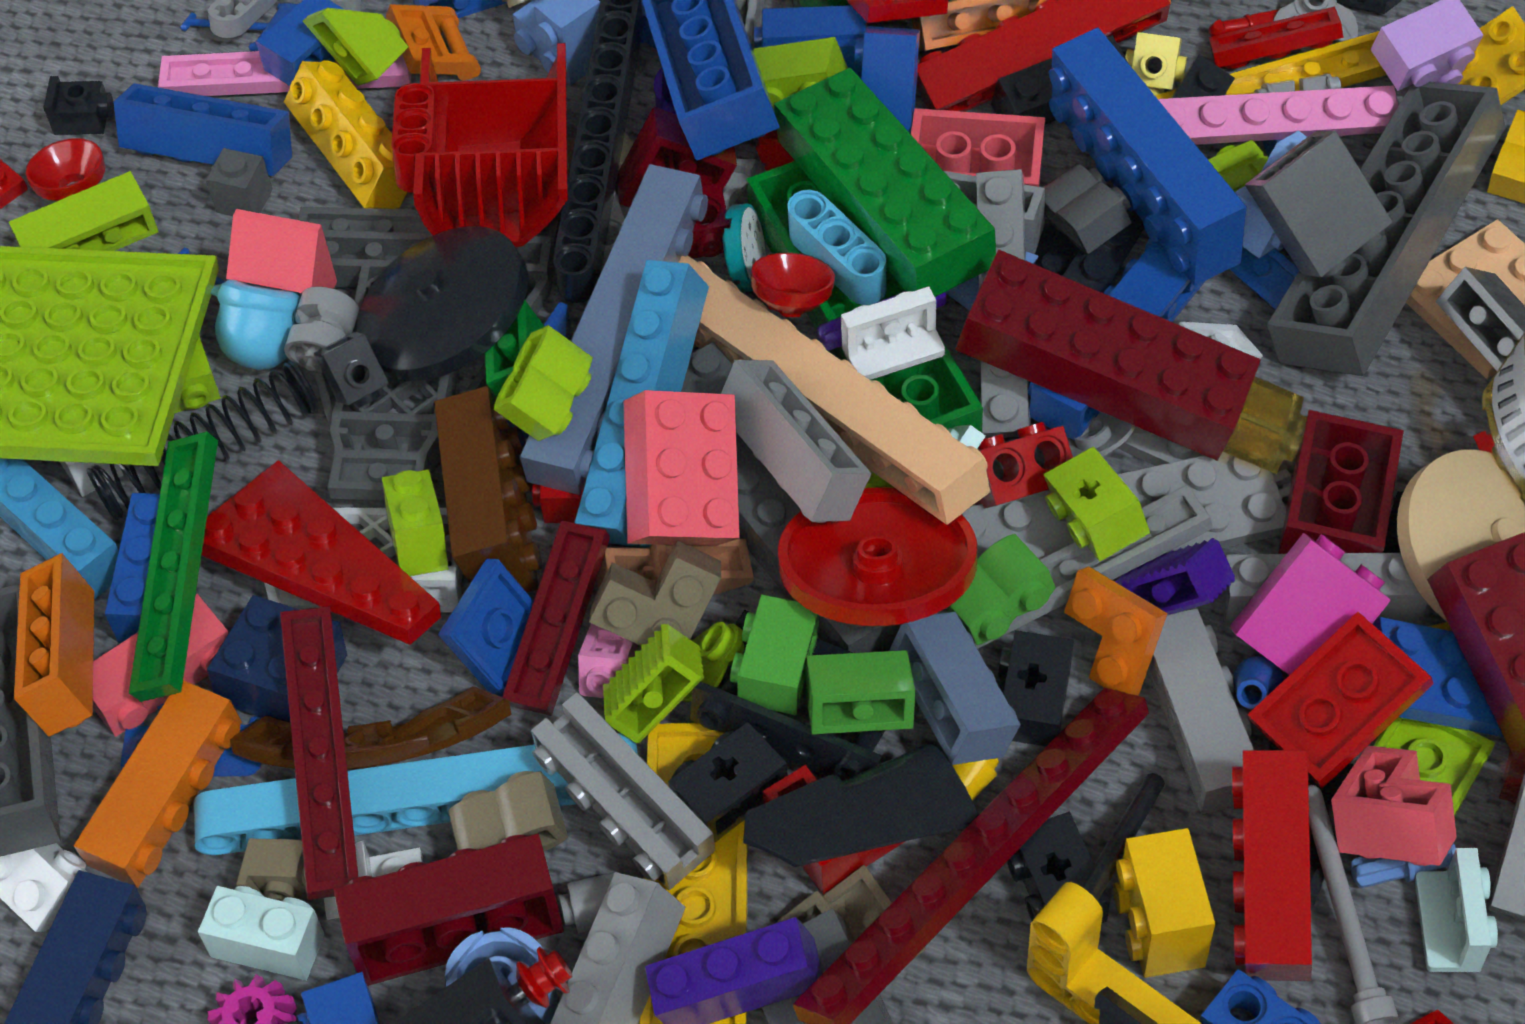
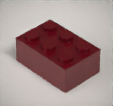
(1342, 483)

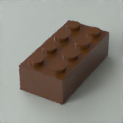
(486, 487)

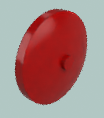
(881, 565)

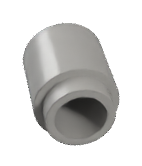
(584, 901)

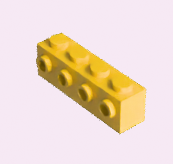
(346, 132)

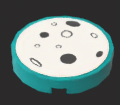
(743, 244)

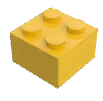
(1164, 903)

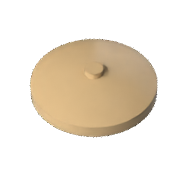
(1453, 511)

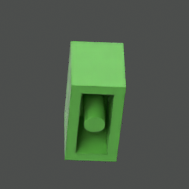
(775, 654)
(860, 692)

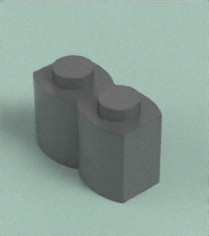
(1085, 207)

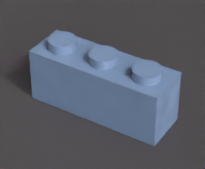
(956, 689)

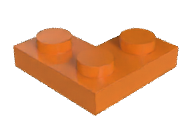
(1127, 628)

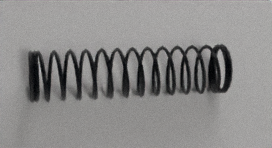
(295, 382)

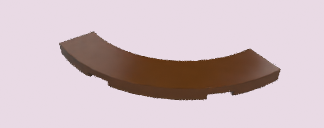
(380, 743)

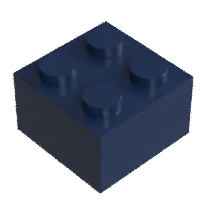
(252, 661)

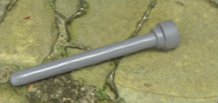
(1371, 1001)

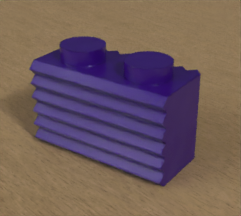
(1182, 577)

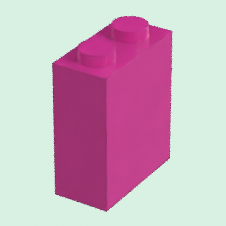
(1307, 602)

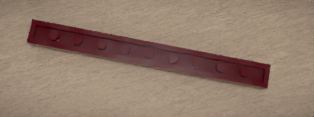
(970, 861)

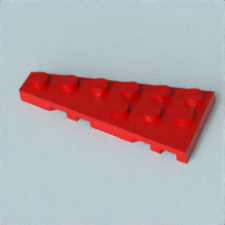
(306, 548)

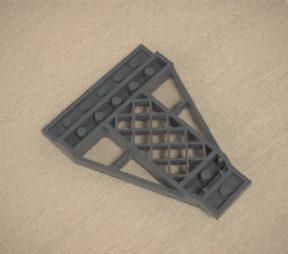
(370, 439)

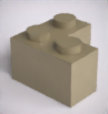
(638, 606)

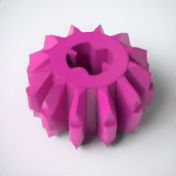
(256, 1000)

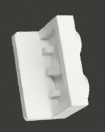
(892, 334)
(38, 882)

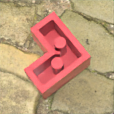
(1391, 812)

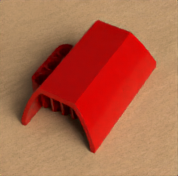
(484, 150)

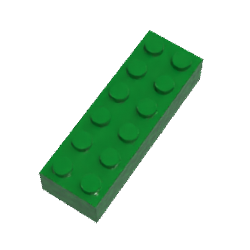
(885, 183)

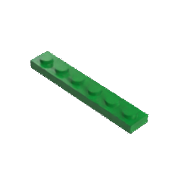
(173, 568)

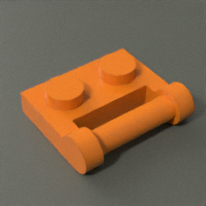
(422, 28)

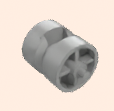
(321, 319)

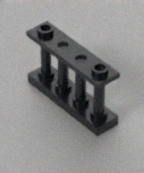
(725, 711)

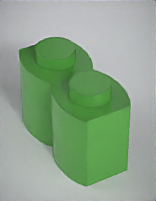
(1005, 586)

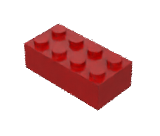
(1276, 865)

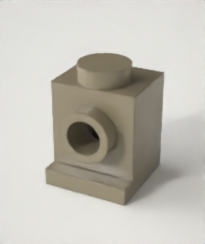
(274, 868)

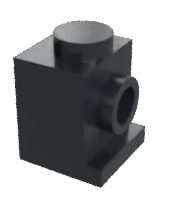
(77, 107)

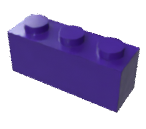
(734, 975)

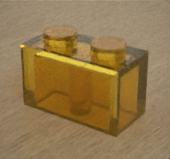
(1268, 426)

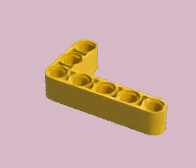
(1072, 968)

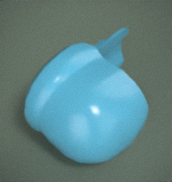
(254, 323)

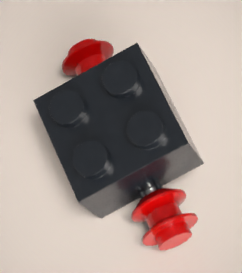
(489, 998)

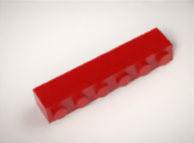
(970, 71)

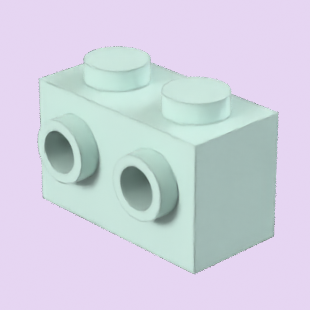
(262, 931)

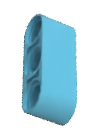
(827, 234)

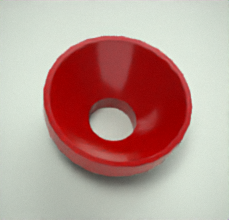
(65, 163)
(792, 282)

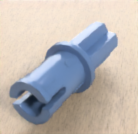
(1380, 870)

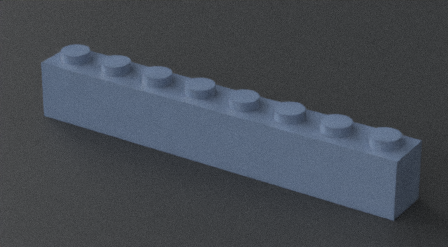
(655, 229)

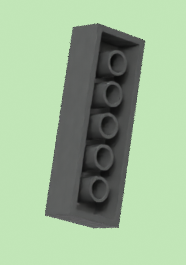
(26, 757)

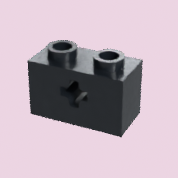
(1042, 664)
(728, 779)
(1050, 856)

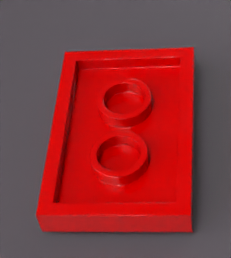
(1341, 698)

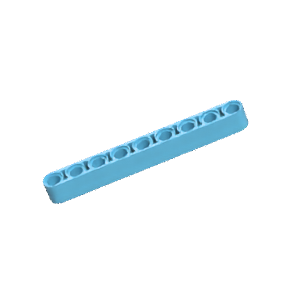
(379, 796)

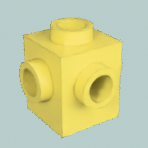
(1157, 46)

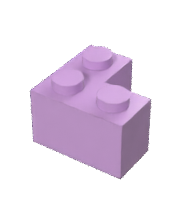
(1428, 45)

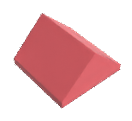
(278, 253)

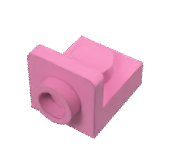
(601, 658)

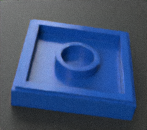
(489, 625)

